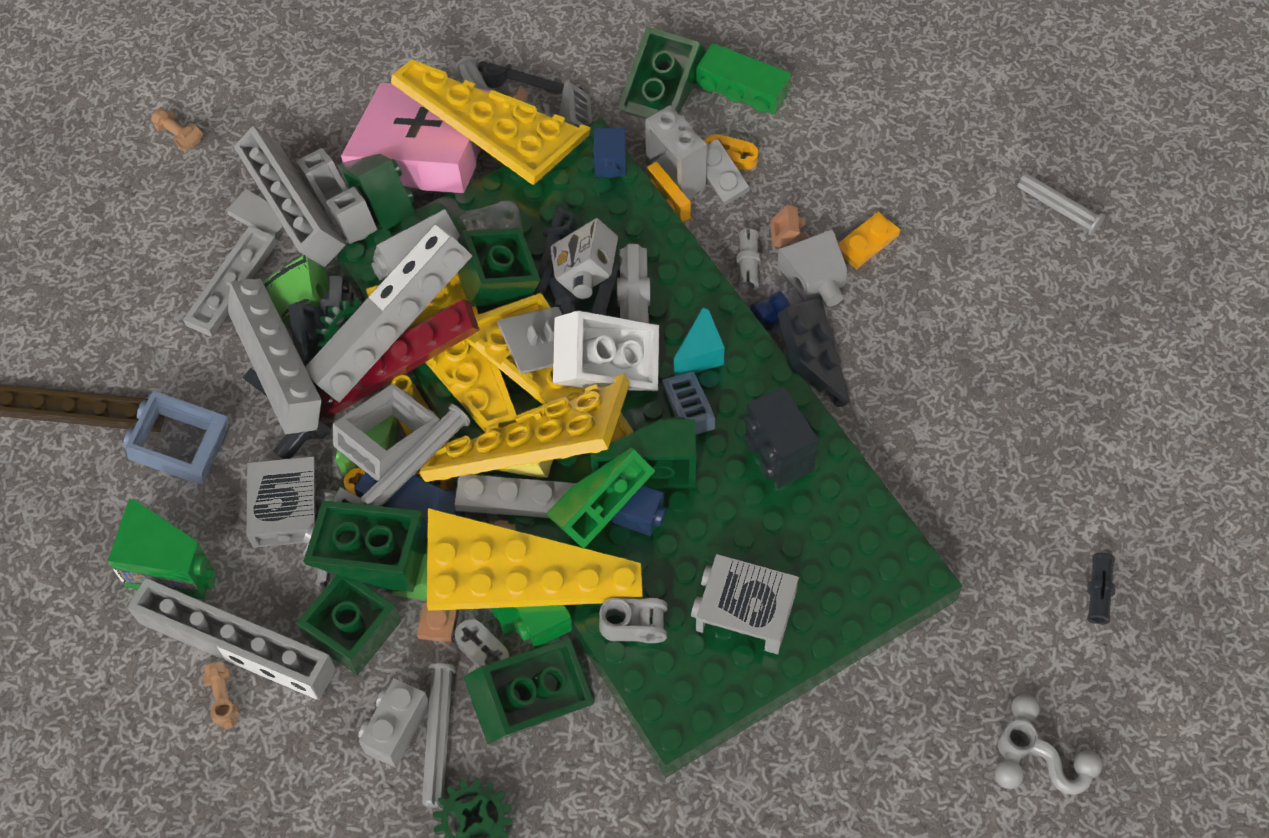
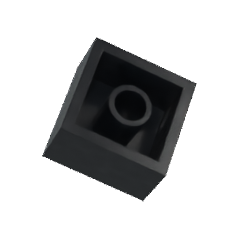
(780, 437)

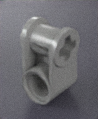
(636, 620)

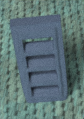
(703, 421)

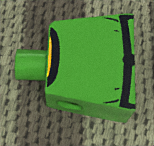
(298, 282)

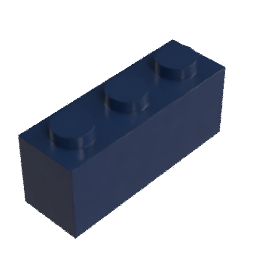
(415, 495)

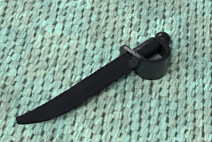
(496, 75)
(554, 234)

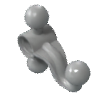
(1010, 773)

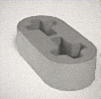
(485, 637)

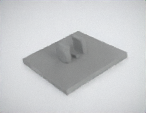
(531, 339)

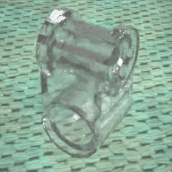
(492, 217)

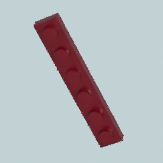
(409, 352)

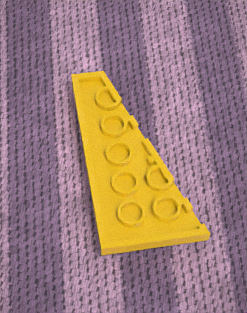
(495, 122)
(465, 370)
(538, 383)
(538, 435)
(499, 568)

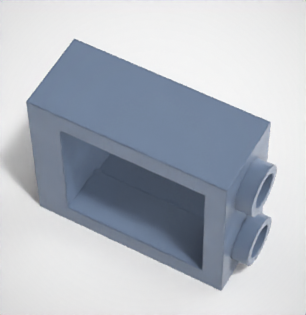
(159, 403)

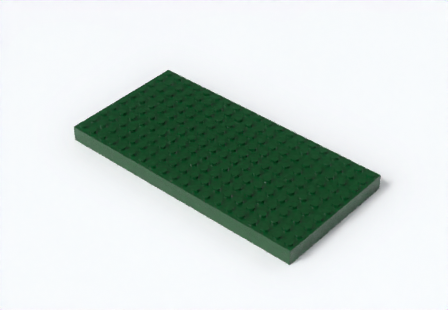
(838, 529)

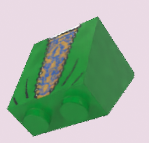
(160, 552)

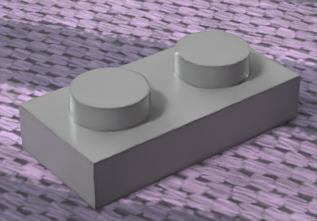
(723, 174)

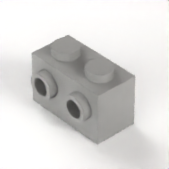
(394, 722)

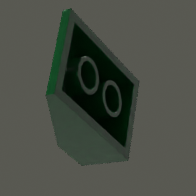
(661, 73)
(665, 446)
(369, 544)
(528, 690)

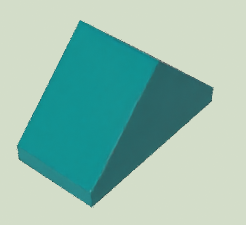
(701, 347)

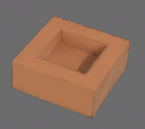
(437, 624)

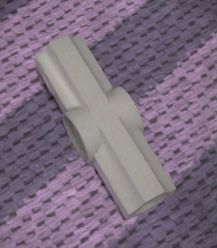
(633, 284)

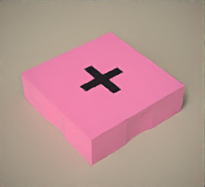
(422, 144)

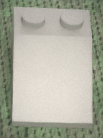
(599, 347)

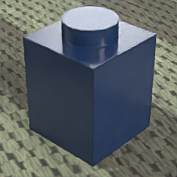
(609, 152)
(642, 512)

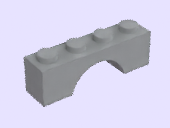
(341, 204)

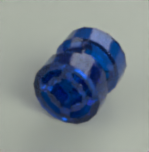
(767, 311)

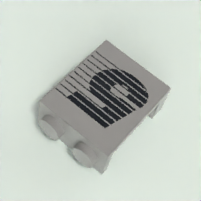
(280, 500)
(746, 600)

